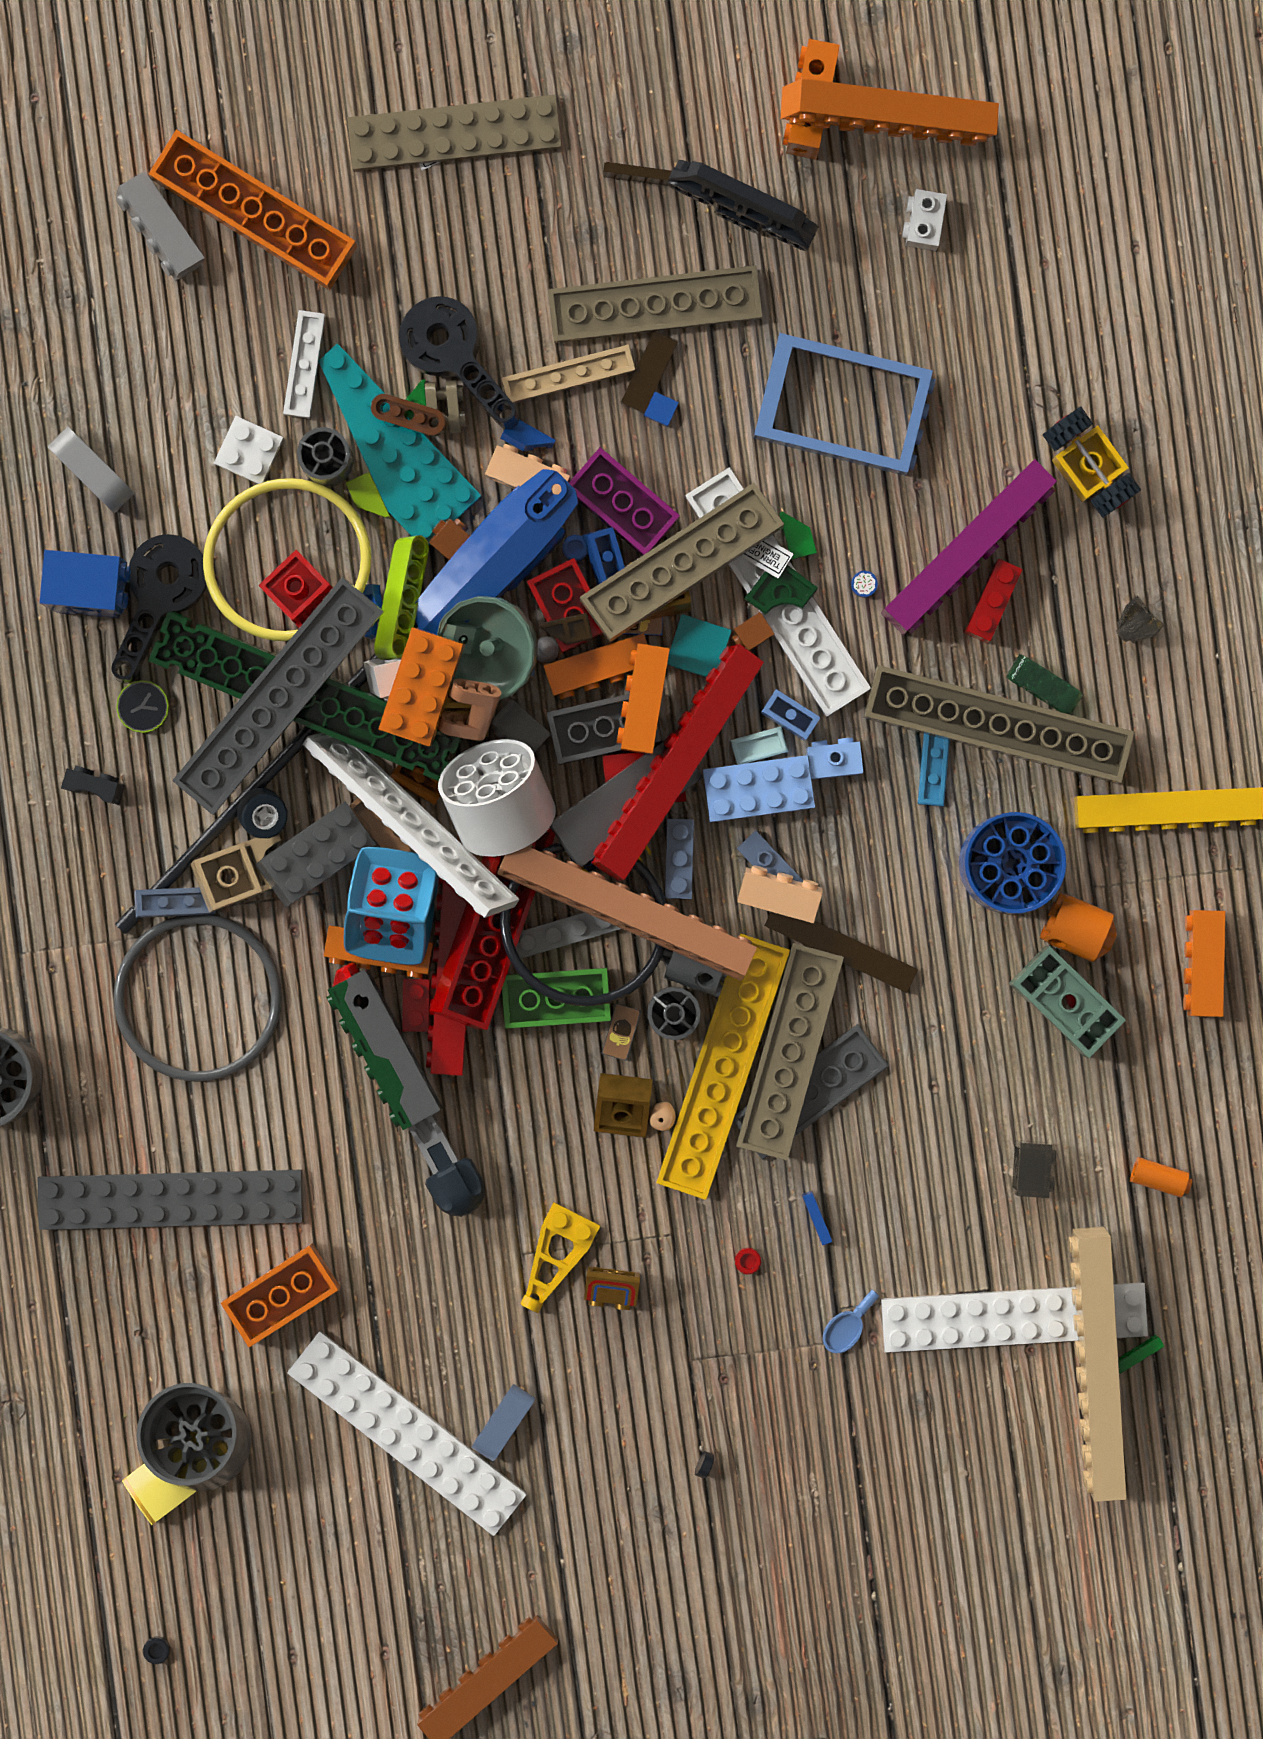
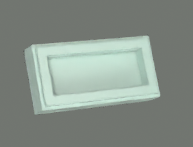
(759, 745)

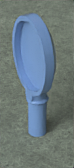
(847, 1326)

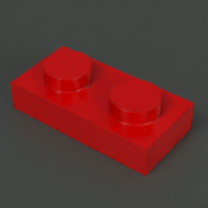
(416, 1005)

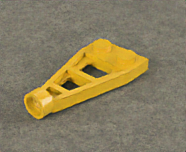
(571, 1226)

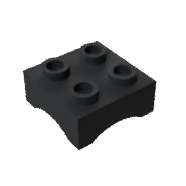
(82, 780)

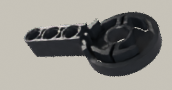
(455, 355)
(156, 597)

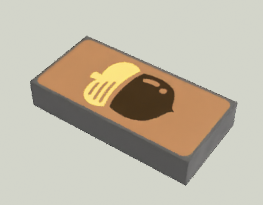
(621, 1032)

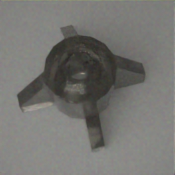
(1137, 622)

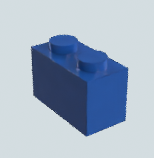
(603, 553)

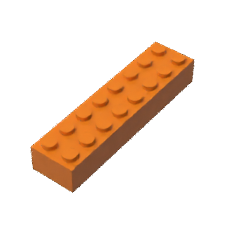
(889, 111)
(253, 210)

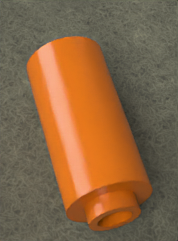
(1160, 1177)

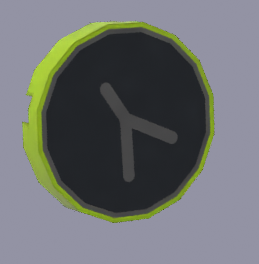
(142, 706)

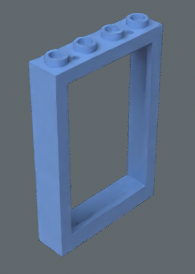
(773, 391)

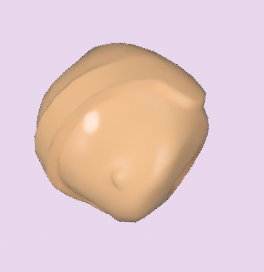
(662, 1116)

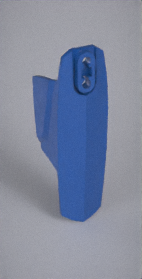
(502, 548)

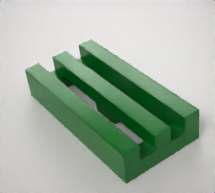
(1139, 1353)

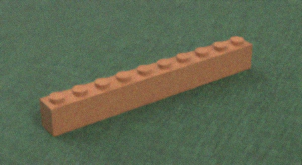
(629, 911)

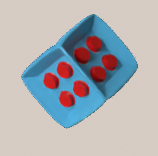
(390, 906)

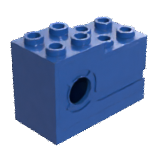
(84, 583)

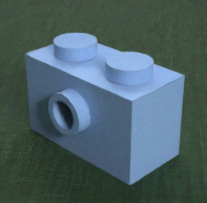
(834, 759)

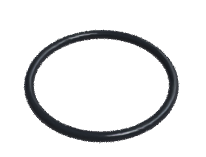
(595, 1000)

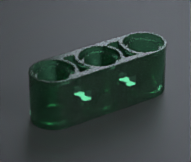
(1044, 685)

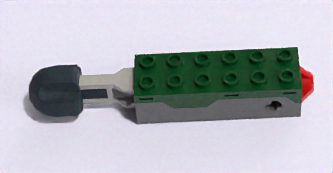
(403, 1084)

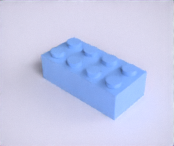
(758, 788)

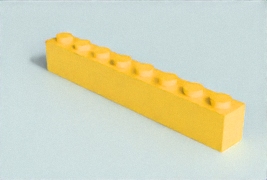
(1168, 809)

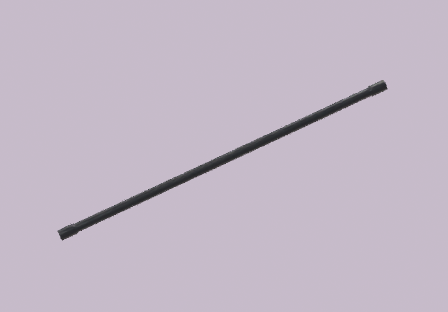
(129, 918)

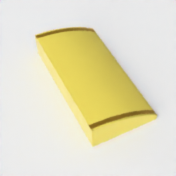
(158, 1497)

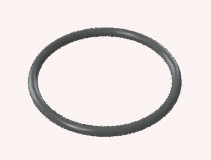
(248, 1057)

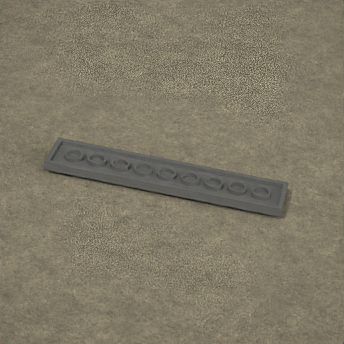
(278, 696)
(170, 1199)

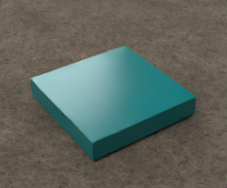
(697, 646)

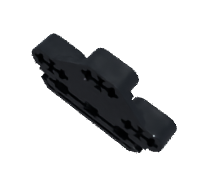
(743, 204)

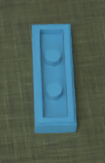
(933, 771)

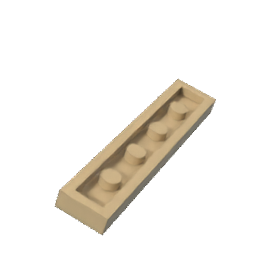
(568, 374)

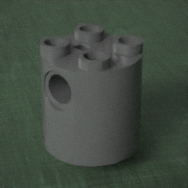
(325, 456)
(692, 973)
(673, 1013)

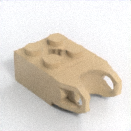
(241, 864)

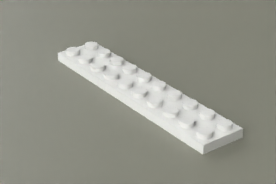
(802, 633)
(413, 824)
(999, 1318)
(407, 1433)

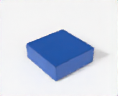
(661, 409)

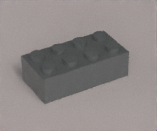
(588, 729)
(315, 854)

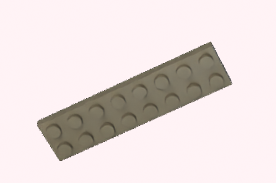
(454, 132)
(655, 304)
(681, 562)
(790, 1051)

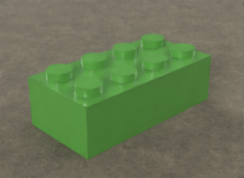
(529, 1008)

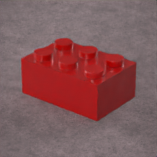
(559, 597)

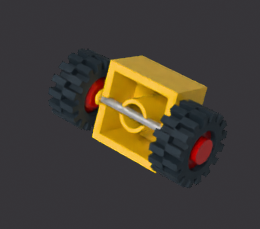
(1090, 462)

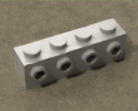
(159, 226)

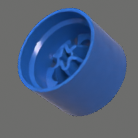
(972, 872)

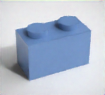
(790, 715)

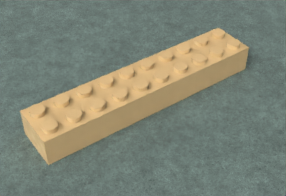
(1099, 1363)

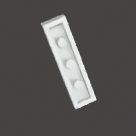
(304, 364)

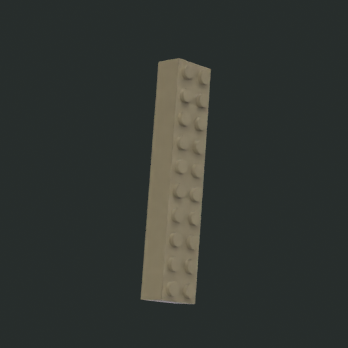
(998, 724)

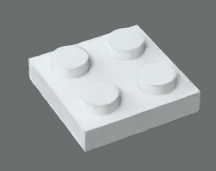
(248, 450)

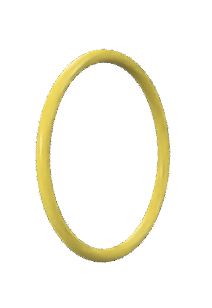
(238, 501)

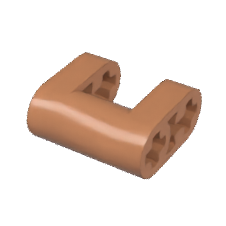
(475, 725)

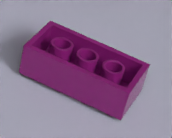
(623, 502)

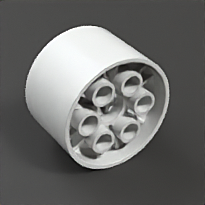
(497, 797)

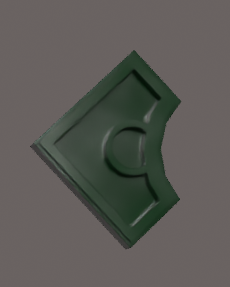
(786, 590)

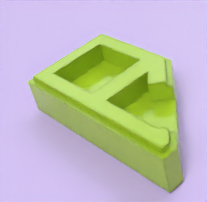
(366, 495)

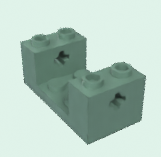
(1047, 981)

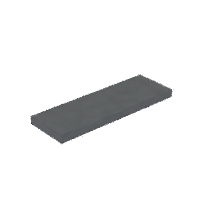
(588, 821)
(835, 1076)

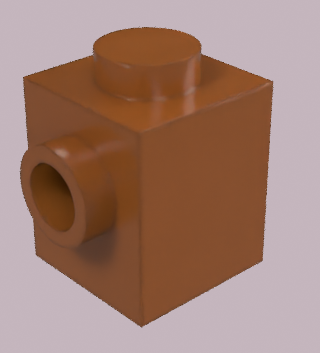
(449, 537)

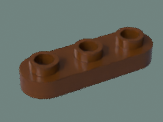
(398, 414)

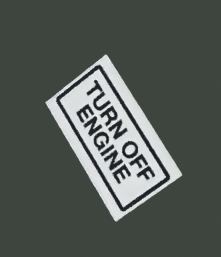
(769, 557)

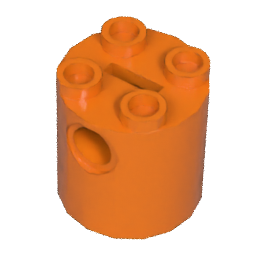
(1079, 928)

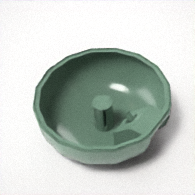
(497, 642)

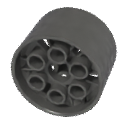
(31, 1072)
(156, 1425)

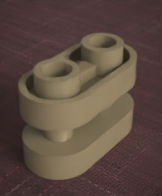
(453, 394)

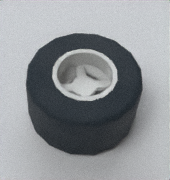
(267, 821)

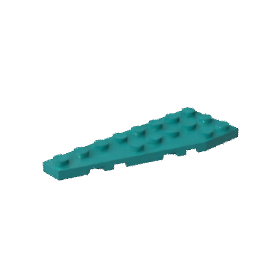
(406, 467)

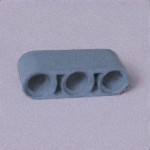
(503, 1422)

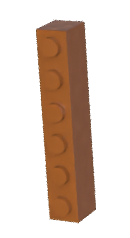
(488, 1680)

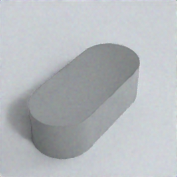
(91, 469)

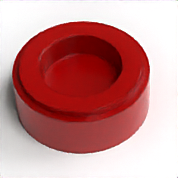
(747, 1261)

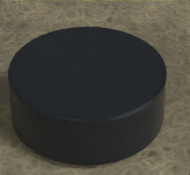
(704, 1465)
(156, 1650)

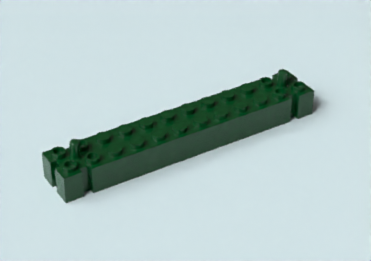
(334, 710)

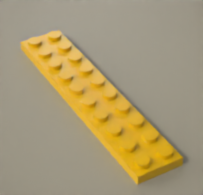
(722, 1072)

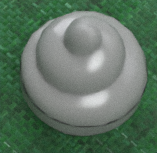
(547, 650)

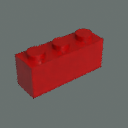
(993, 601)

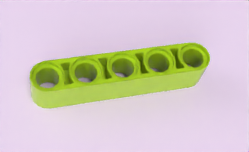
(400, 595)

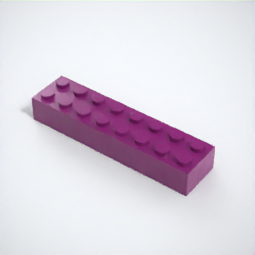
(975, 541)

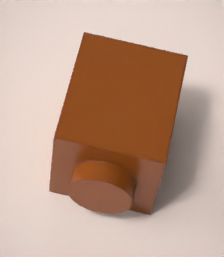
(753, 632)

